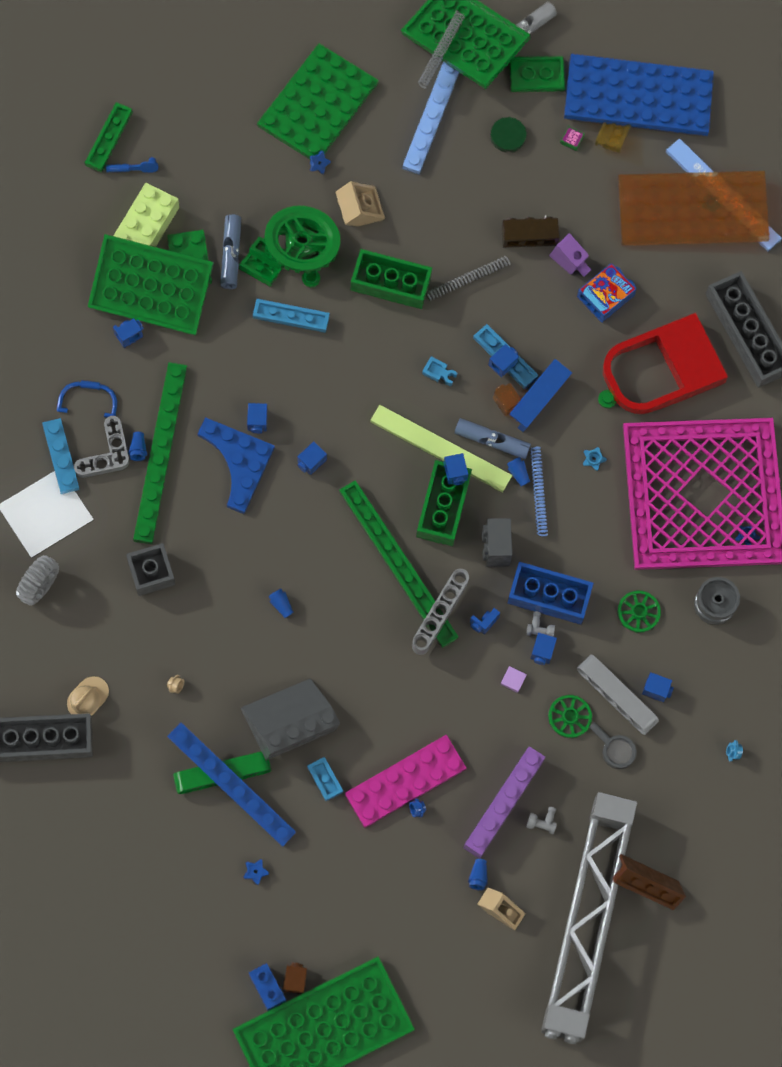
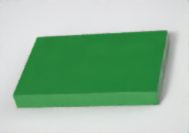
(537, 74)

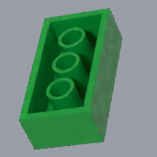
(391, 279)
(442, 507)

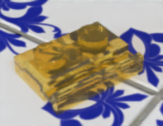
(612, 136)

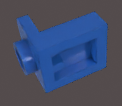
(488, 621)

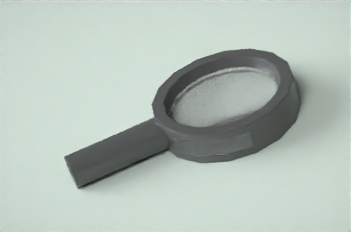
(618, 750)

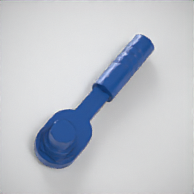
(149, 166)

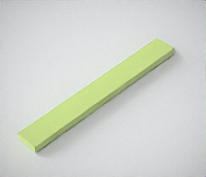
(439, 447)

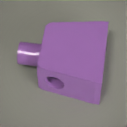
(571, 256)

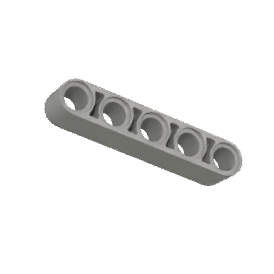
(436, 619)
(618, 694)

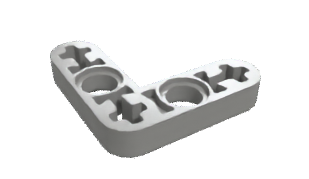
(110, 458)

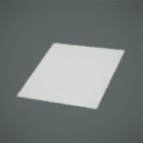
(43, 514)

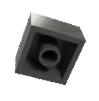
(498, 544)
(150, 569)

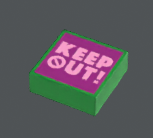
(572, 138)

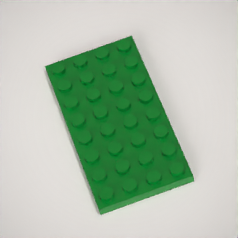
(328, 1023)

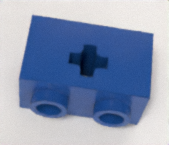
(267, 987)

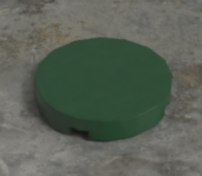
(508, 134)

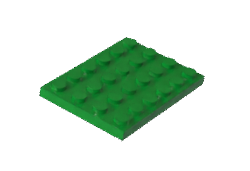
(482, 41)
(317, 102)
(150, 284)

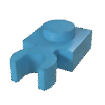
(437, 370)

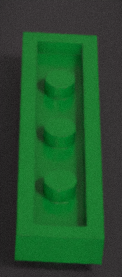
(108, 137)

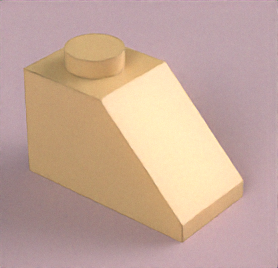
(501, 908)

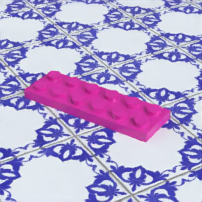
(405, 781)

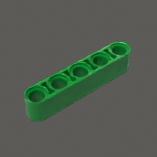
(243, 766)

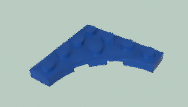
(244, 456)

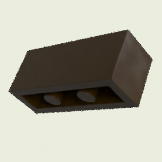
(530, 232)

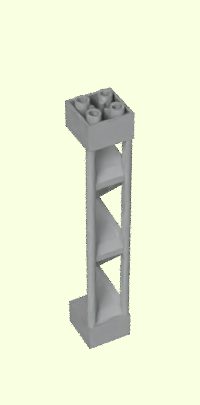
(558, 1020)

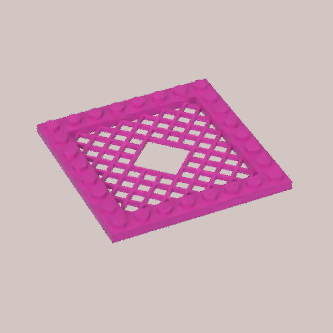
(703, 430)

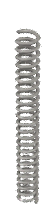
(441, 47)
(454, 281)

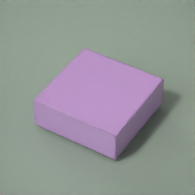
(513, 679)

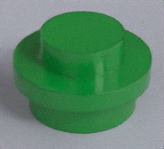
(311, 279)
(606, 399)

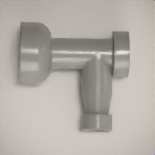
(534, 627)
(547, 825)

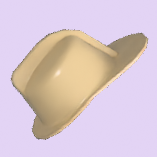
(88, 696)

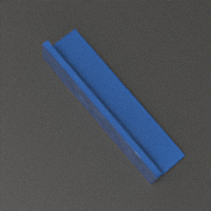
(540, 394)

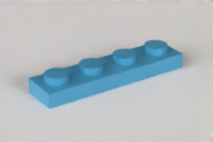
(291, 315)
(492, 342)
(60, 456)

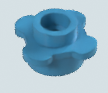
(734, 750)

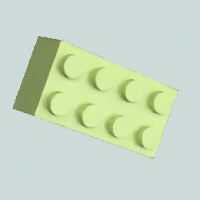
(148, 216)

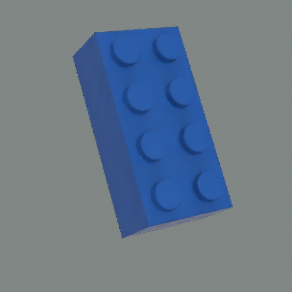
(550, 593)

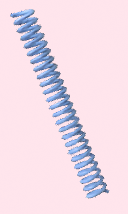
(539, 491)

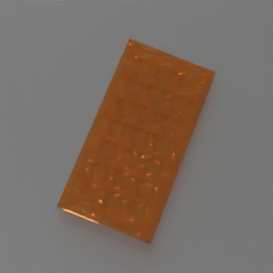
(693, 208)

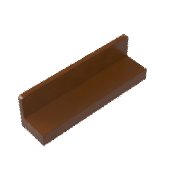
(649, 883)

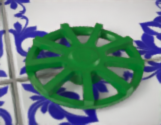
(639, 611)
(570, 716)

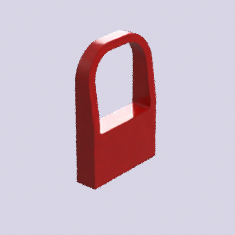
(687, 356)

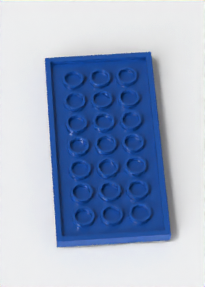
(639, 94)

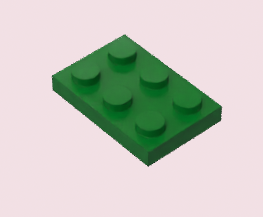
(190, 244)

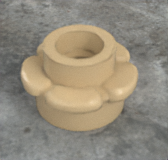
(175, 684)

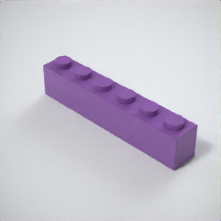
(504, 802)

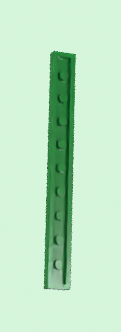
(160, 453)
(395, 558)

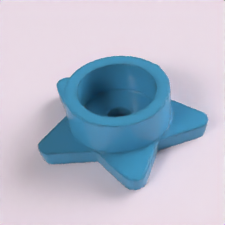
(594, 463)

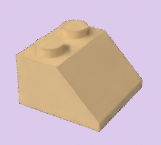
(359, 204)

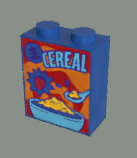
(607, 292)

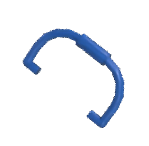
(90, 385)

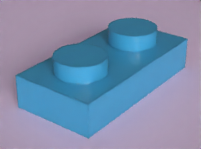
(325, 779)

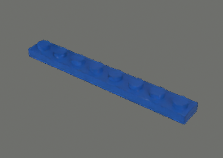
(231, 784)

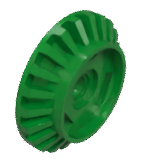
(293, 224)

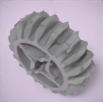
(37, 580)

